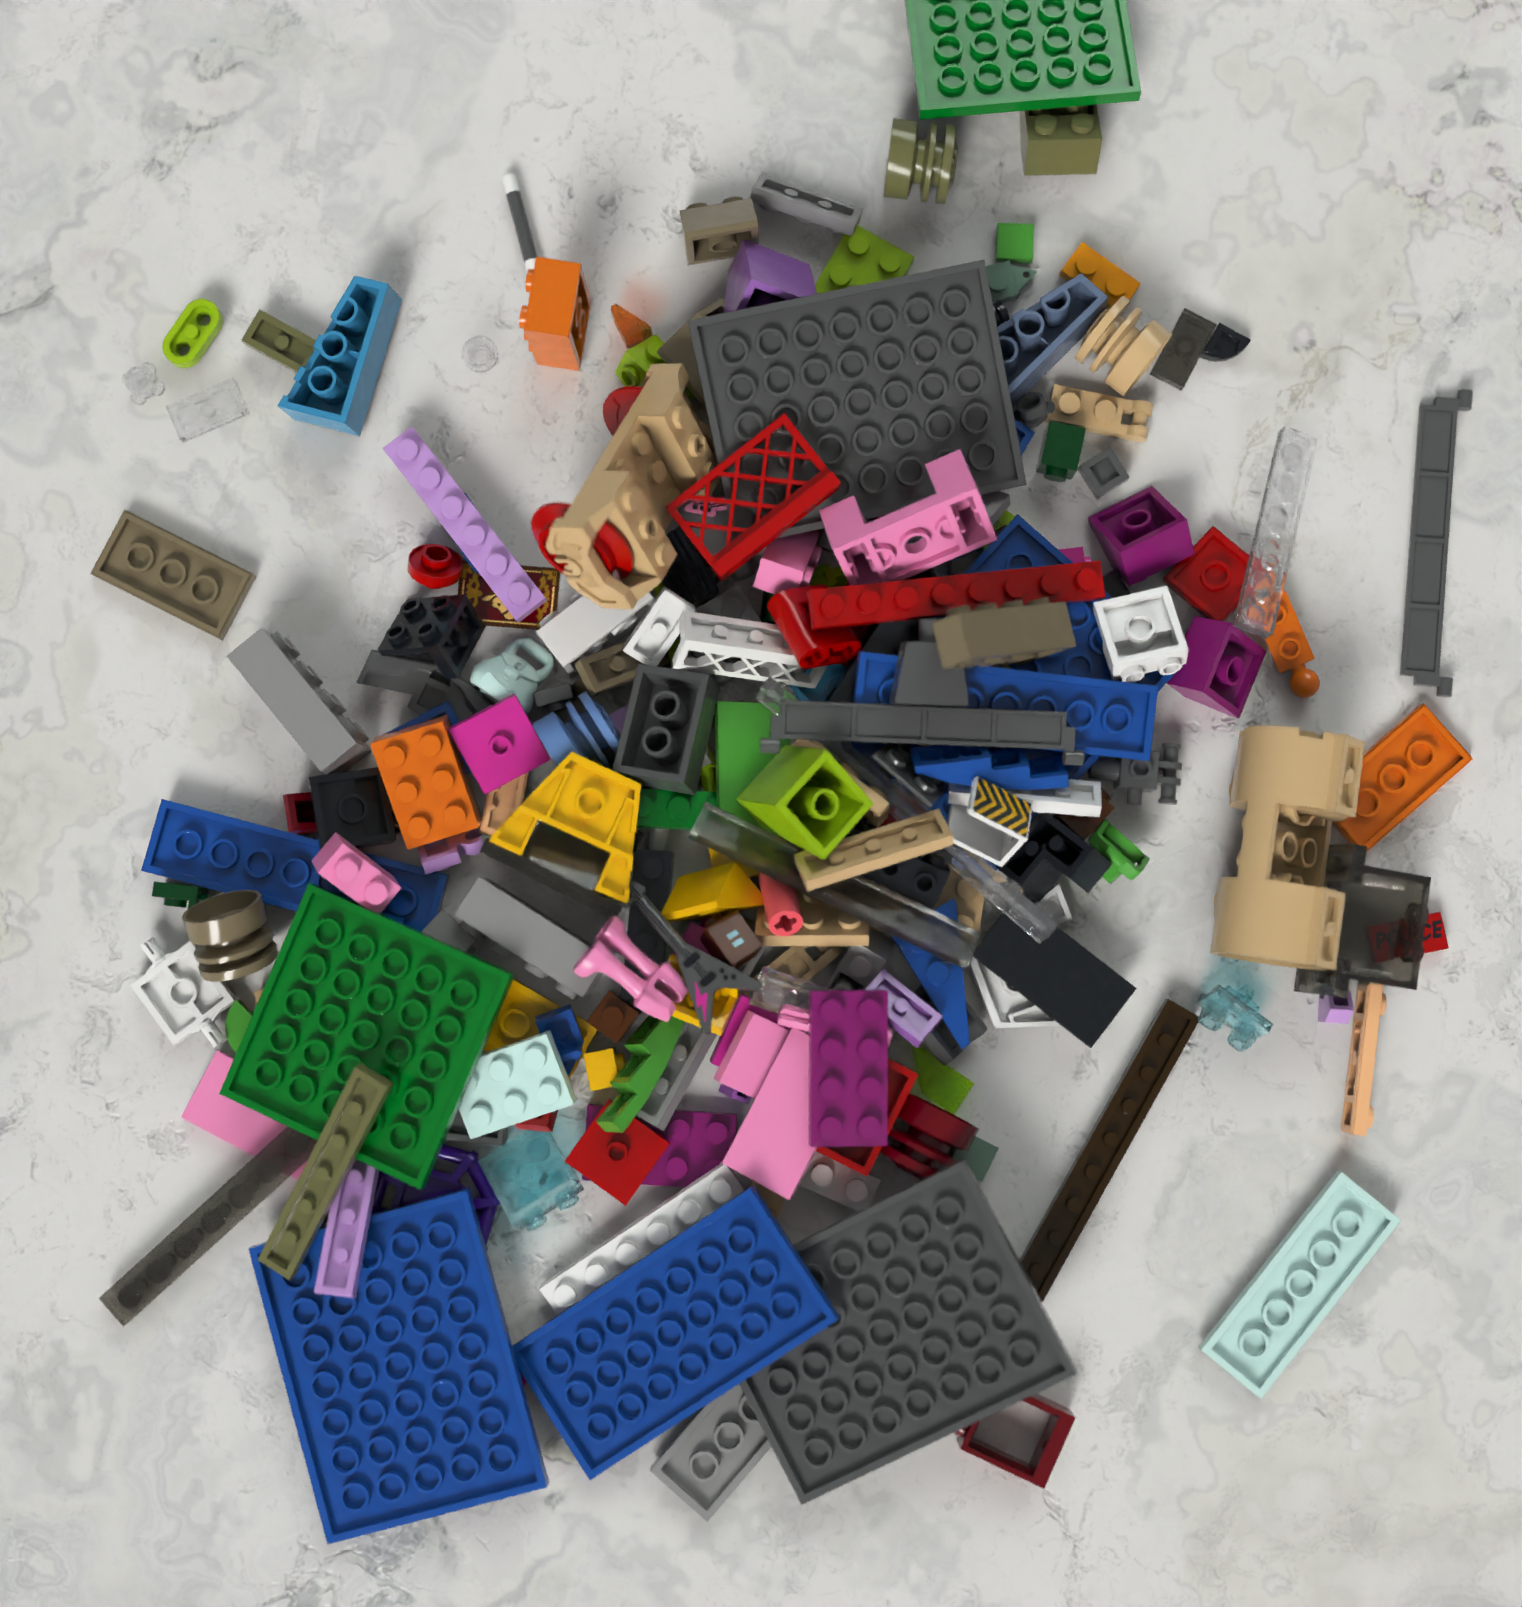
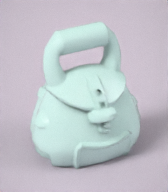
(511, 674)

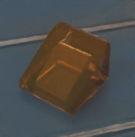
(629, 326)

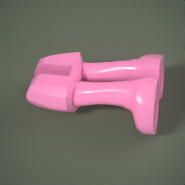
(650, 995)

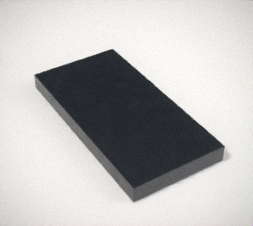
(1056, 977)

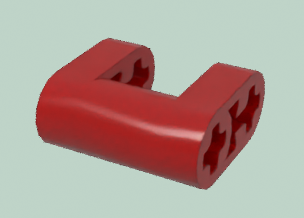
(810, 646)

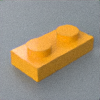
(1101, 273)

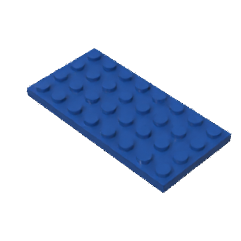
(673, 1332)

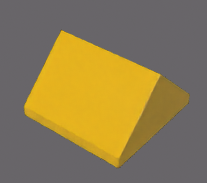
(710, 892)

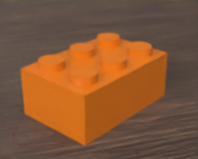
(556, 313)
(426, 782)

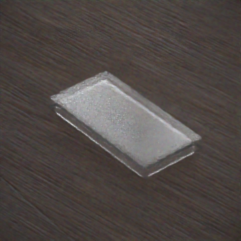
(1158, 903)

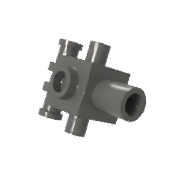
(1142, 776)

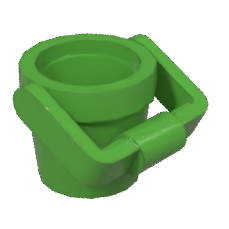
(1118, 851)

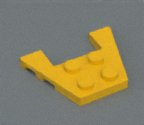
(589, 805)

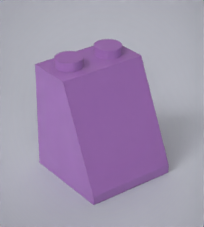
(765, 277)

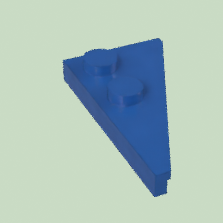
(941, 981)

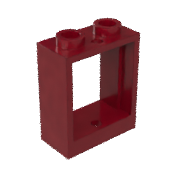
(1045, 1454)

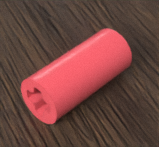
(780, 906)

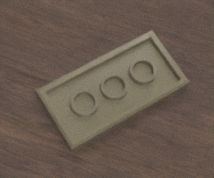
(173, 574)

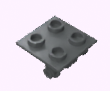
(896, 761)

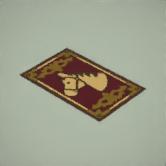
(492, 609)

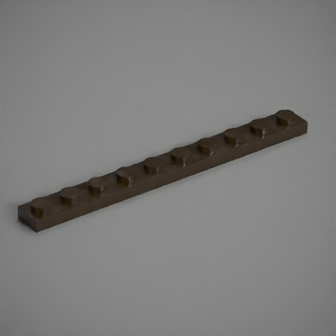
(1106, 1145)

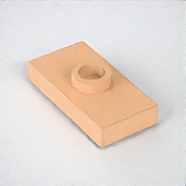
(502, 803)

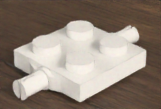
(179, 995)

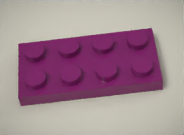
(848, 1068)
(696, 1145)

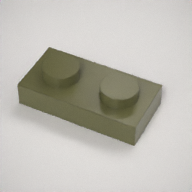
(279, 341)

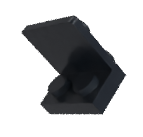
(438, 626)

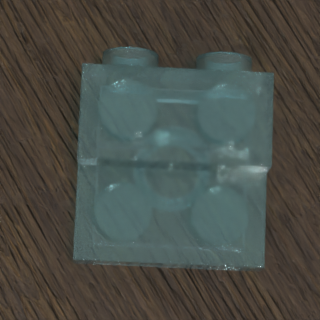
(531, 1178)

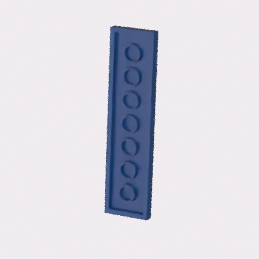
(1107, 714)
(243, 855)

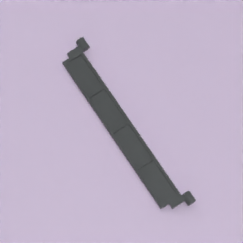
(1430, 541)
(922, 726)

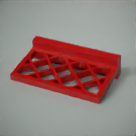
(776, 521)

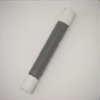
(520, 220)

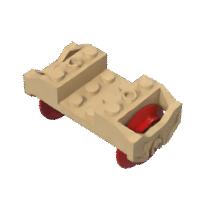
(615, 529)

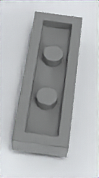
(805, 205)

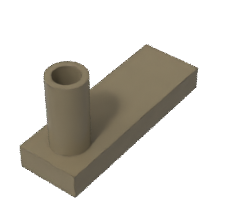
(607, 670)

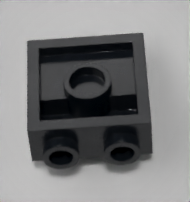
(354, 807)

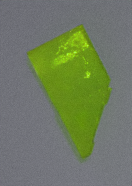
(940, 1082)

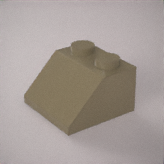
(718, 229)

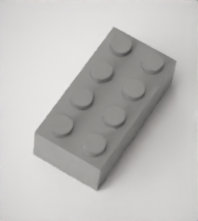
(299, 703)
(526, 933)

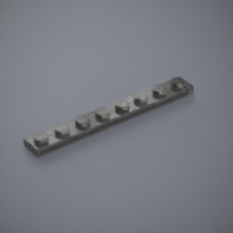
(854, 895)
(208, 1225)

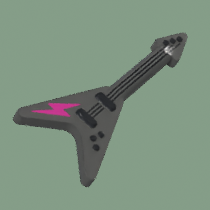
(700, 970)

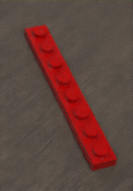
(935, 595)

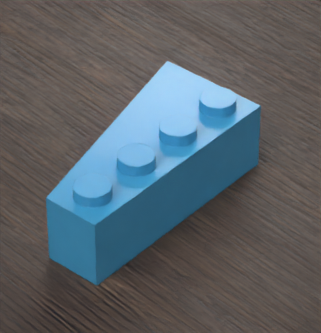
(346, 360)

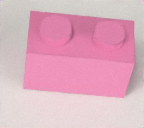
(788, 562)
(355, 874)

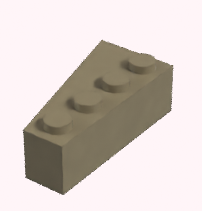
(1003, 634)

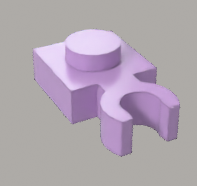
(447, 851)

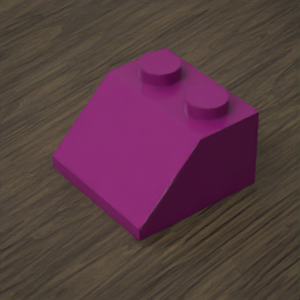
(1142, 535)
(1218, 666)

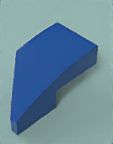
(565, 1033)

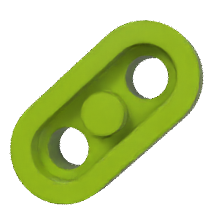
(190, 333)

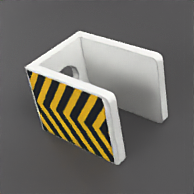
(990, 822)

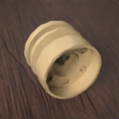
(1122, 345)

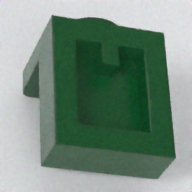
(178, 895)

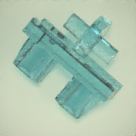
(1237, 1012)

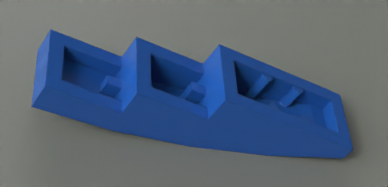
(1000, 767)

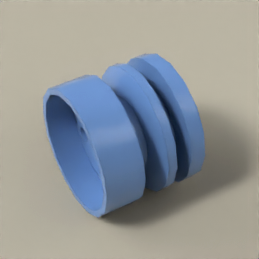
(584, 734)

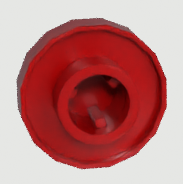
(435, 565)

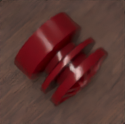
(928, 1138)

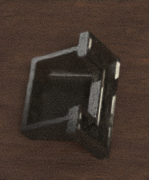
(563, 865)
(1379, 926)

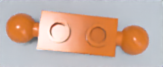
(1291, 651)

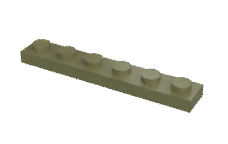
(325, 1171)

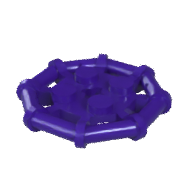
(443, 1183)

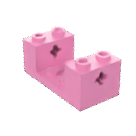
(948, 521)

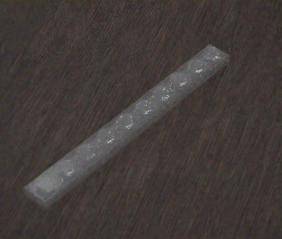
(977, 871)

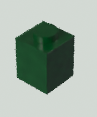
(1060, 451)

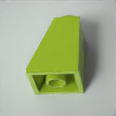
(806, 799)

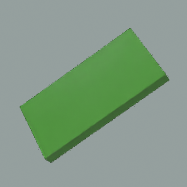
(737, 752)

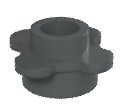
(1033, 409)

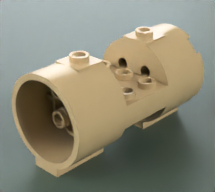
(1291, 795)

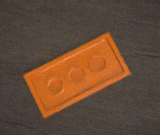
(1401, 775)

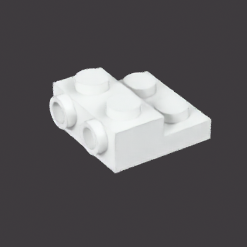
(1141, 634)

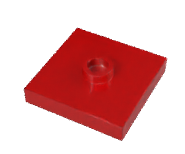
(1210, 577)
(617, 1159)

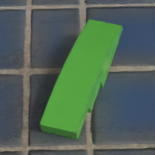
(651, 1051)

